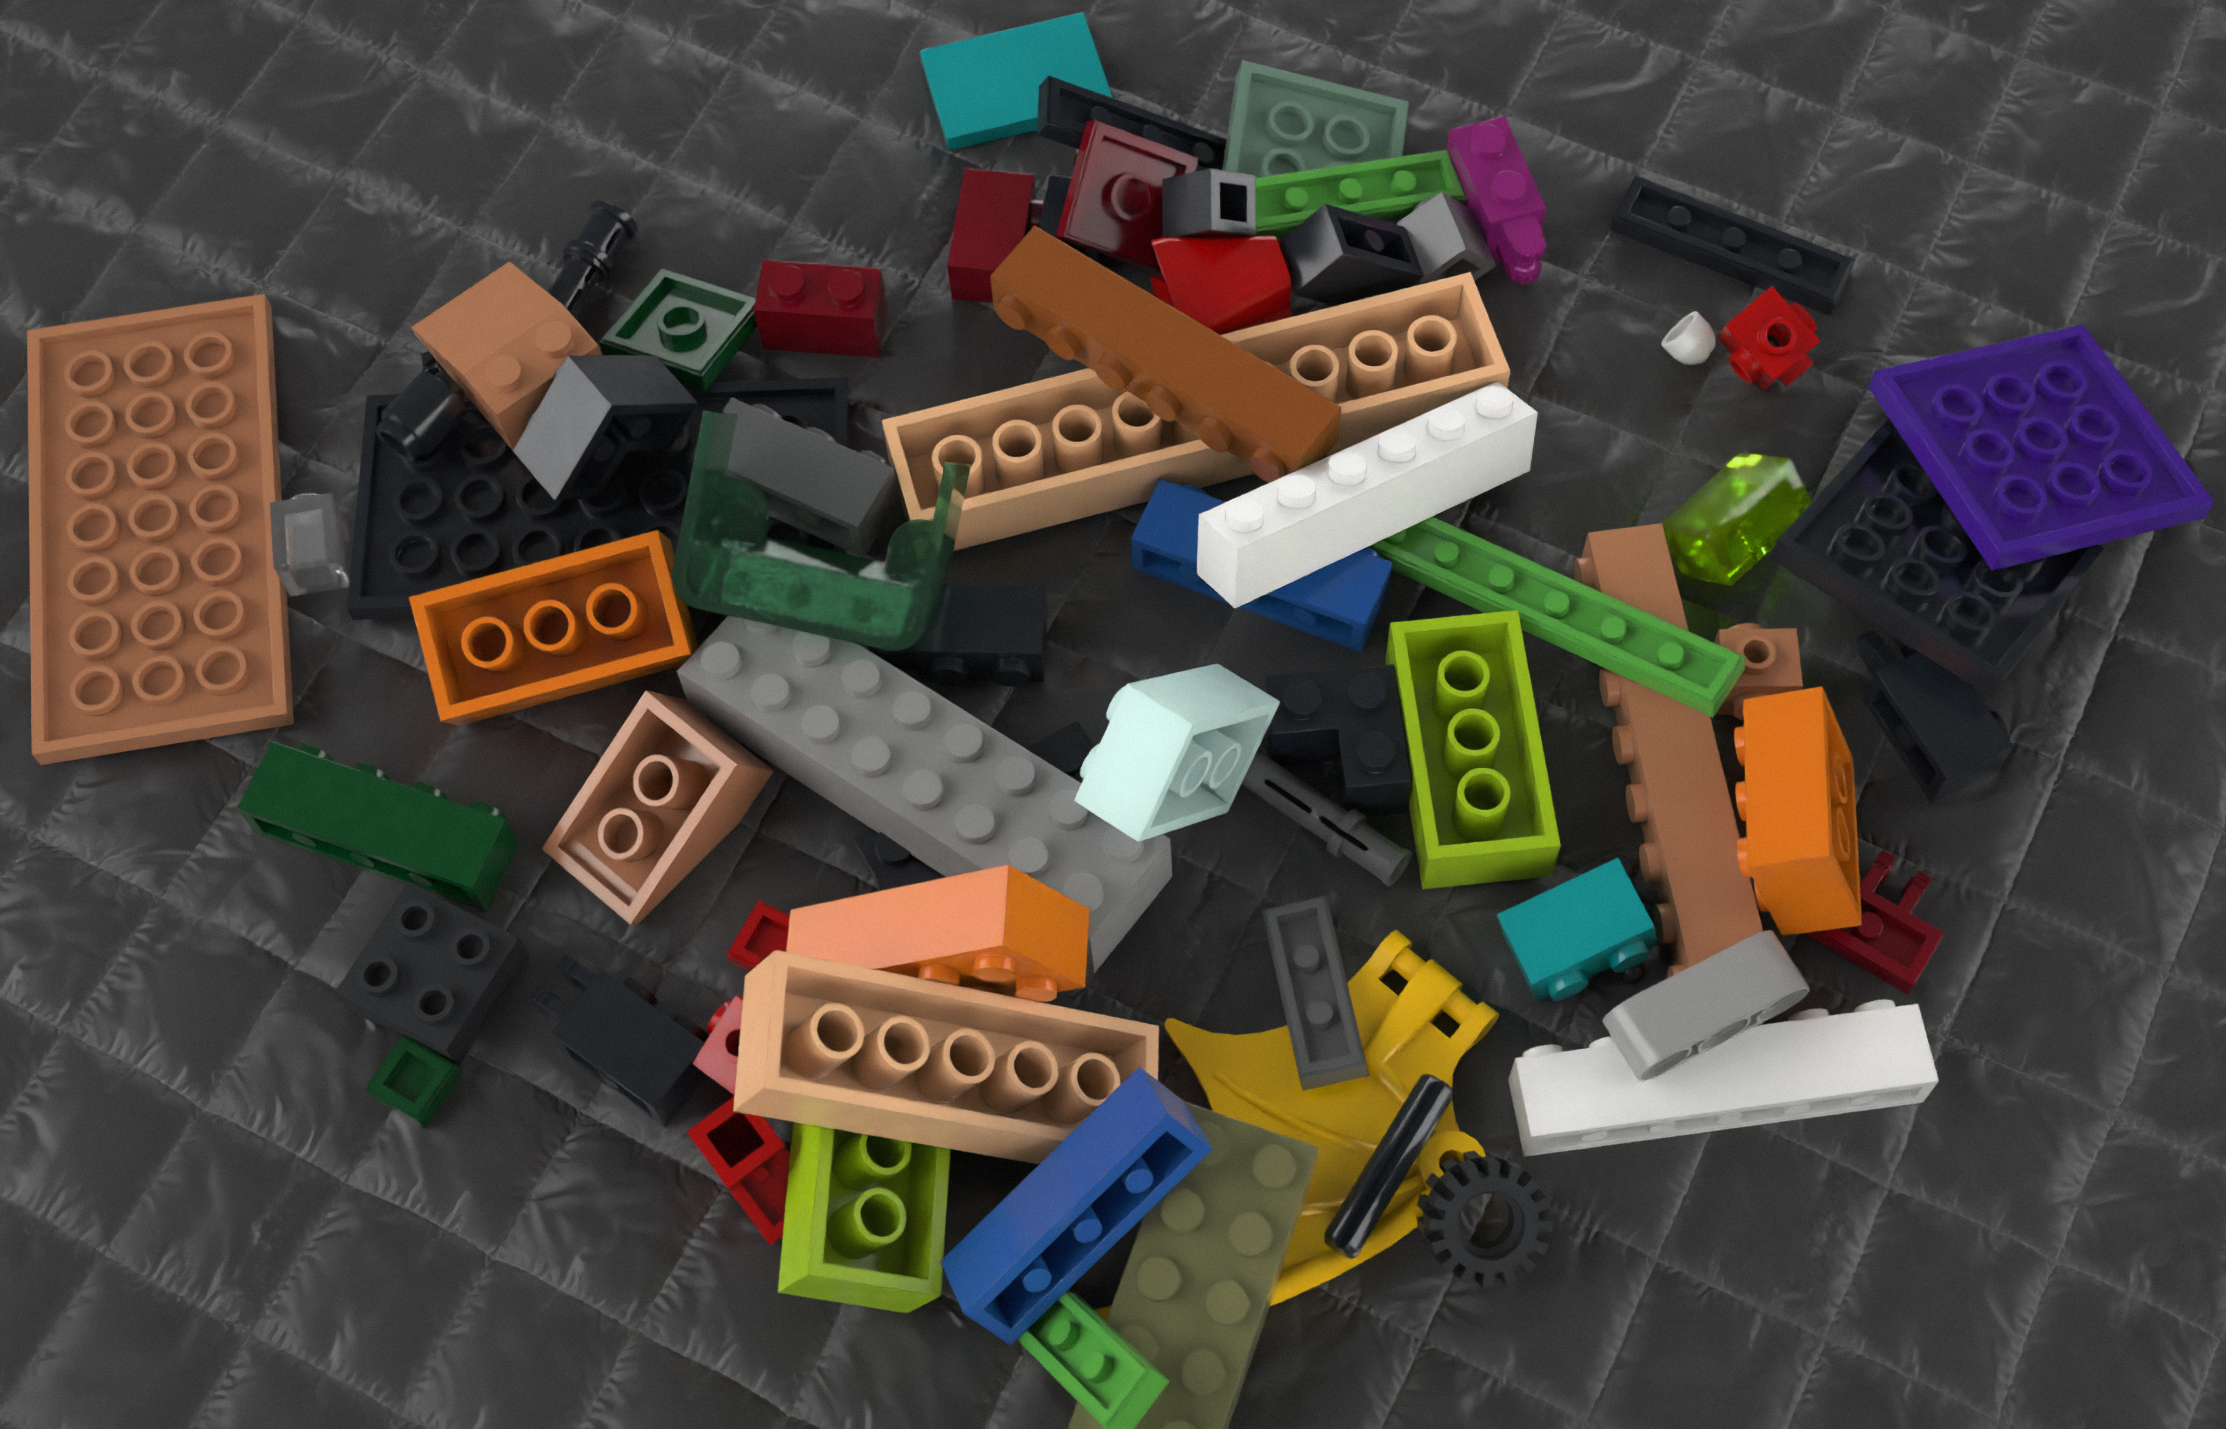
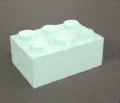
(1174, 750)

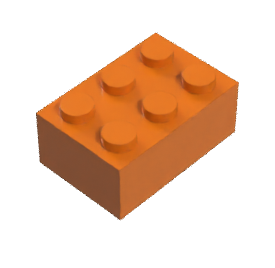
(1798, 812)

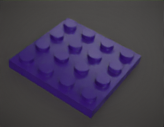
(2039, 446)

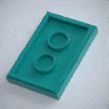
(992, 81)

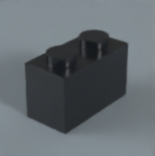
(1348, 257)

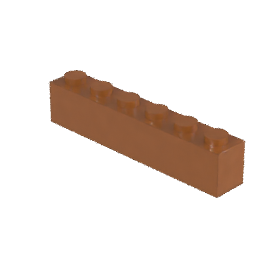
(1163, 357)

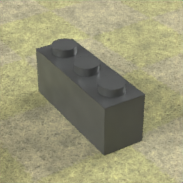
(812, 478)

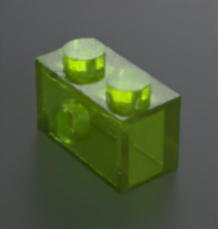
(1735, 518)

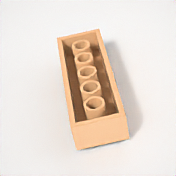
(926, 1058)

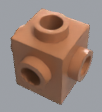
(1770, 663)

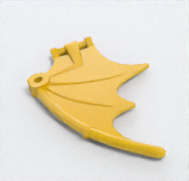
(1259, 1084)

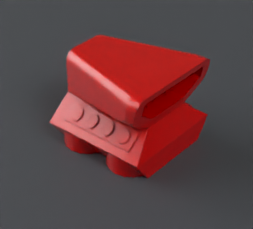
(1224, 280)

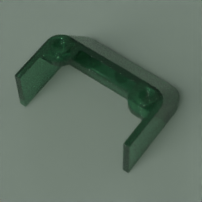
(739, 572)

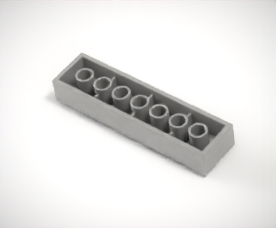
(920, 769)

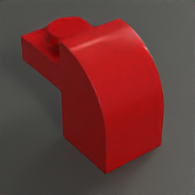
(749, 1163)

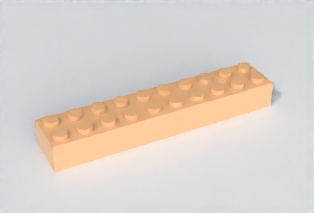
(1088, 449)

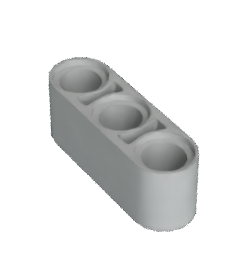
(1705, 1005)

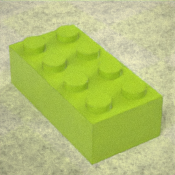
(1473, 750)
(864, 1219)

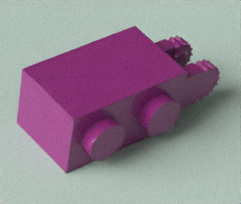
(1501, 195)

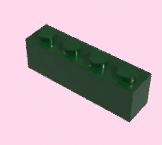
(380, 824)

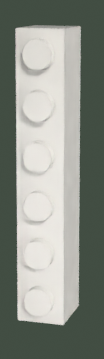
(1364, 493)
(1759, 1077)

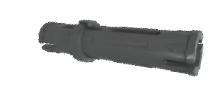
(1381, 858)

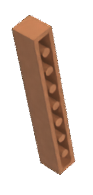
(1672, 768)

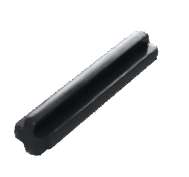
(1388, 1166)

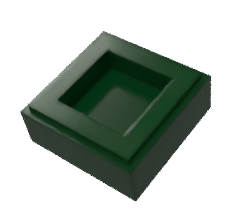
(413, 1081)

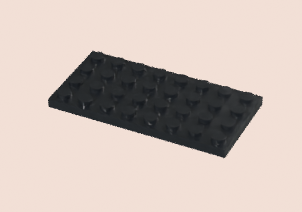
(482, 511)

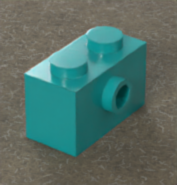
(1578, 931)

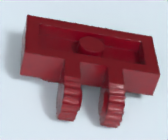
(1890, 939)

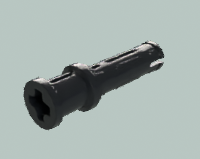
(591, 255)

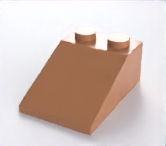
(504, 346)
(655, 805)

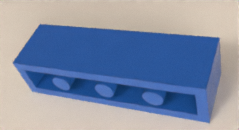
(1330, 603)
(1074, 1206)

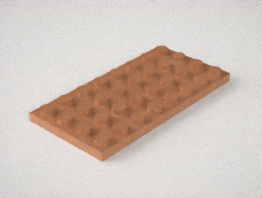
(154, 531)

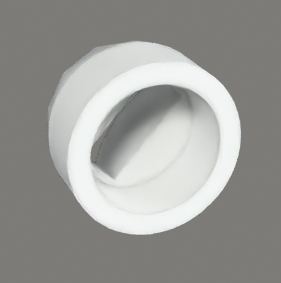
(1690, 340)

